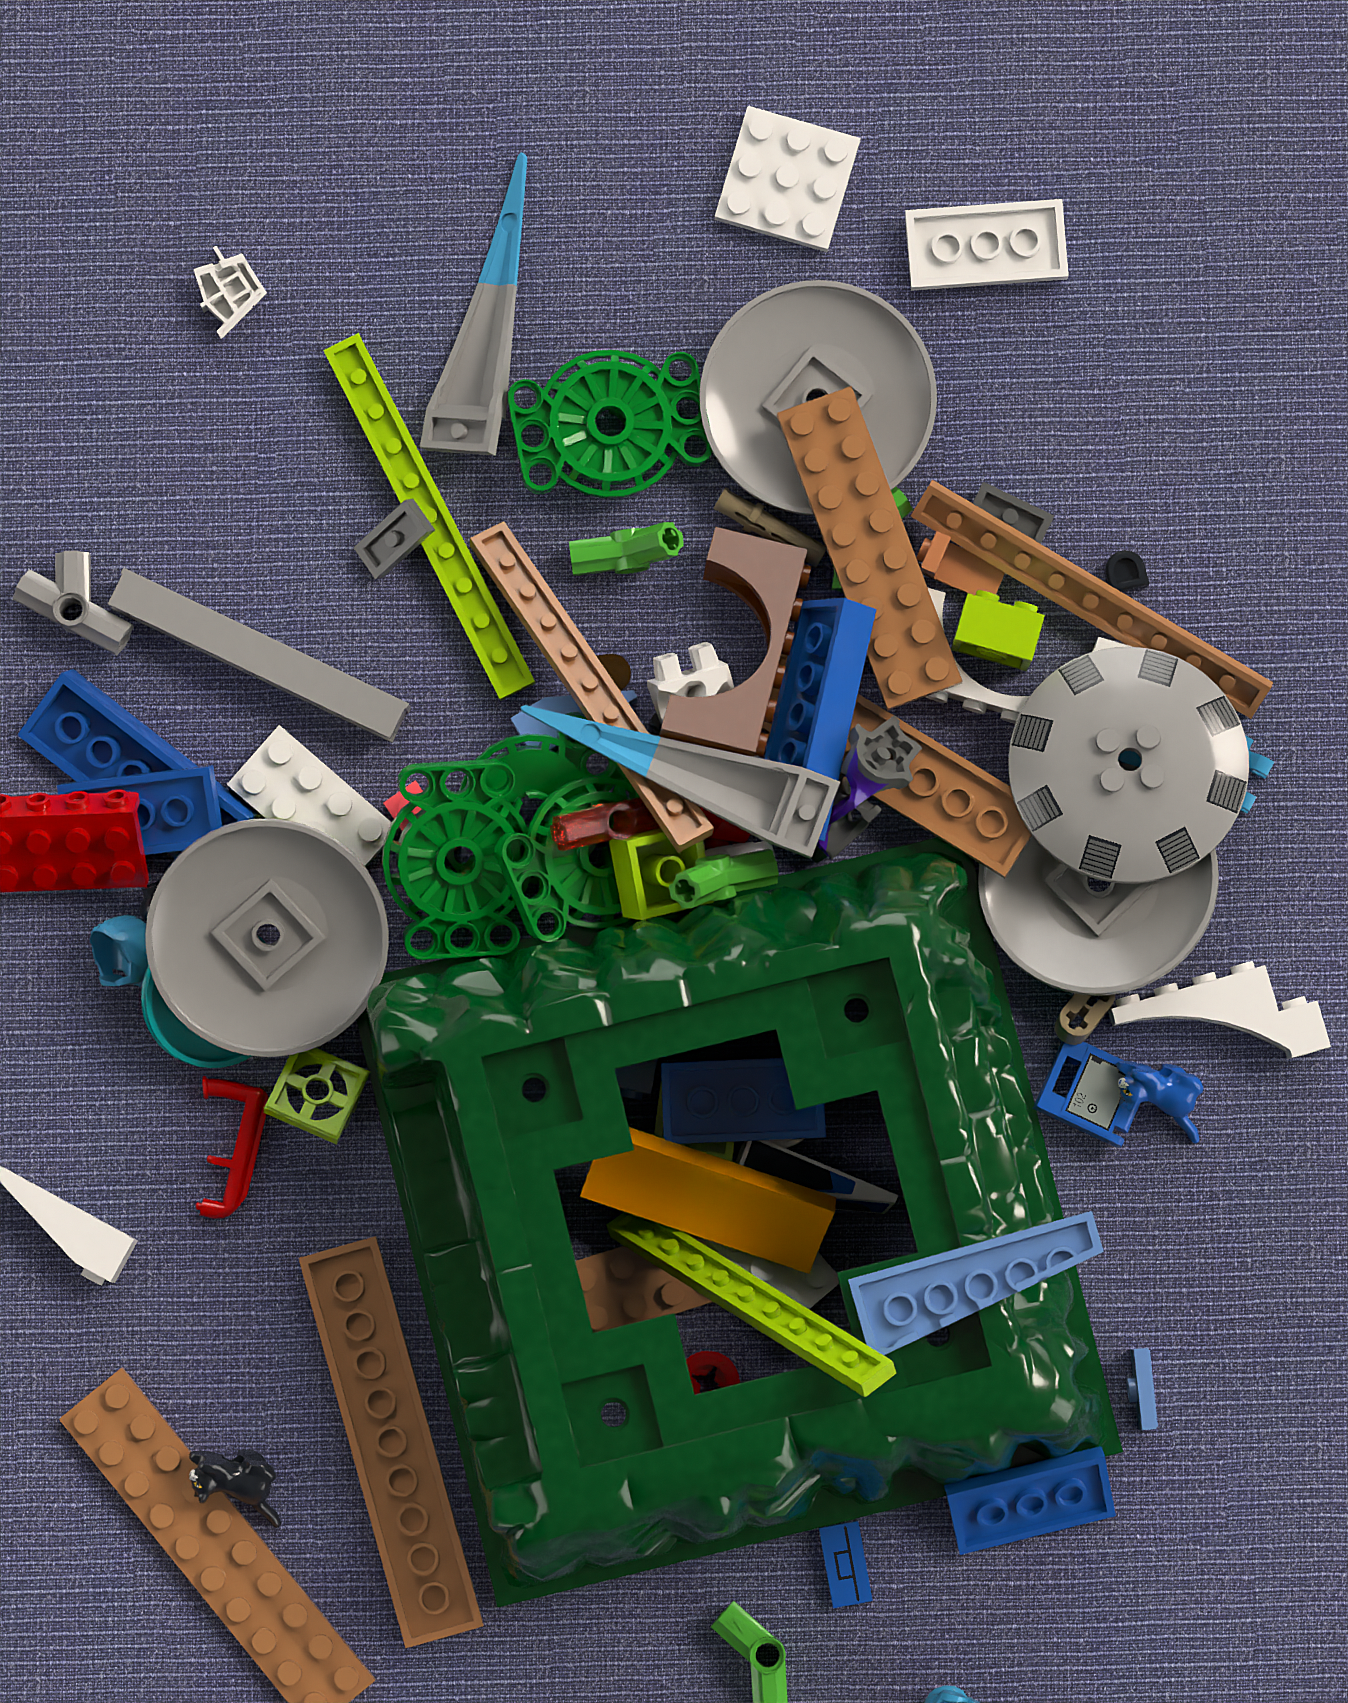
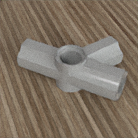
(73, 587)

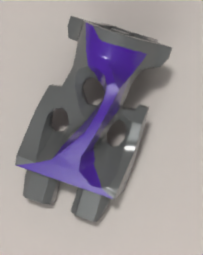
(867, 773)

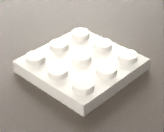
(787, 179)

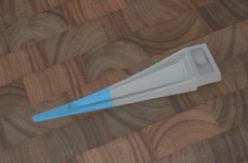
(475, 381)
(760, 796)

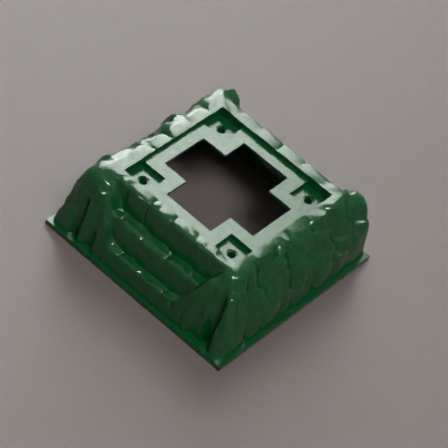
(779, 1454)

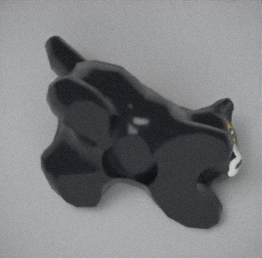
(244, 1477)

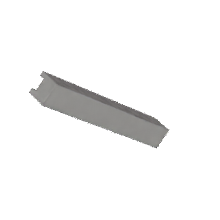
(258, 655)

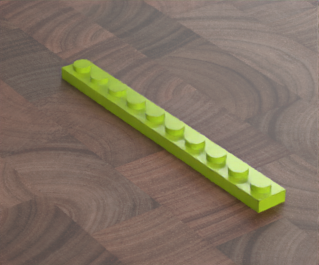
(445, 545)
(755, 1302)

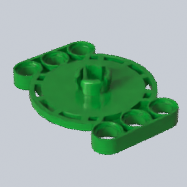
(624, 391)
(540, 773)
(442, 824)
(565, 876)

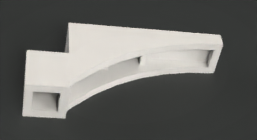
(1236, 1001)

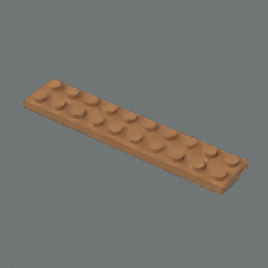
(391, 1442)
(215, 1546)

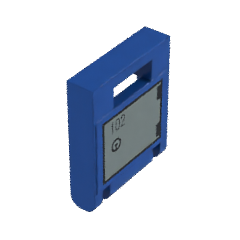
(1092, 1096)

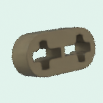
(1091, 1017)

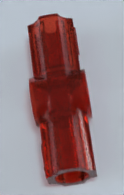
(592, 824)

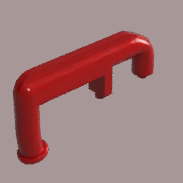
(245, 1148)

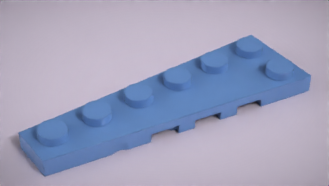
(940, 1289)

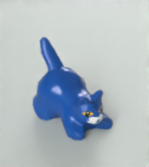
(1168, 1089)

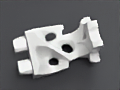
(704, 679)

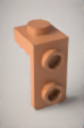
(957, 566)

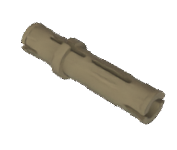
(767, 525)

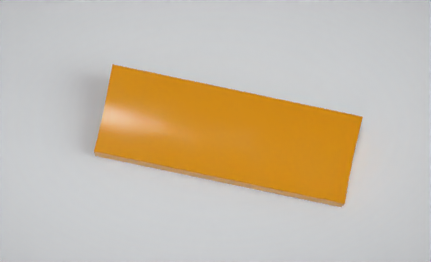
(713, 1199)

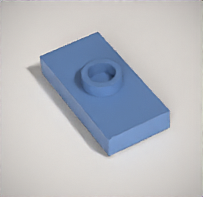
(1141, 1389)

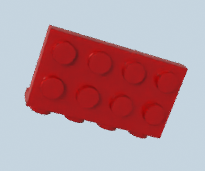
(71, 842)

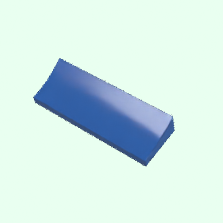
(821, 687)
(99, 739)

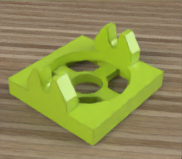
(330, 1128)

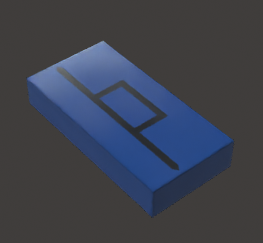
(845, 1564)

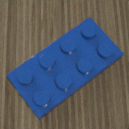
(173, 804)
(734, 1103)
(1030, 1500)

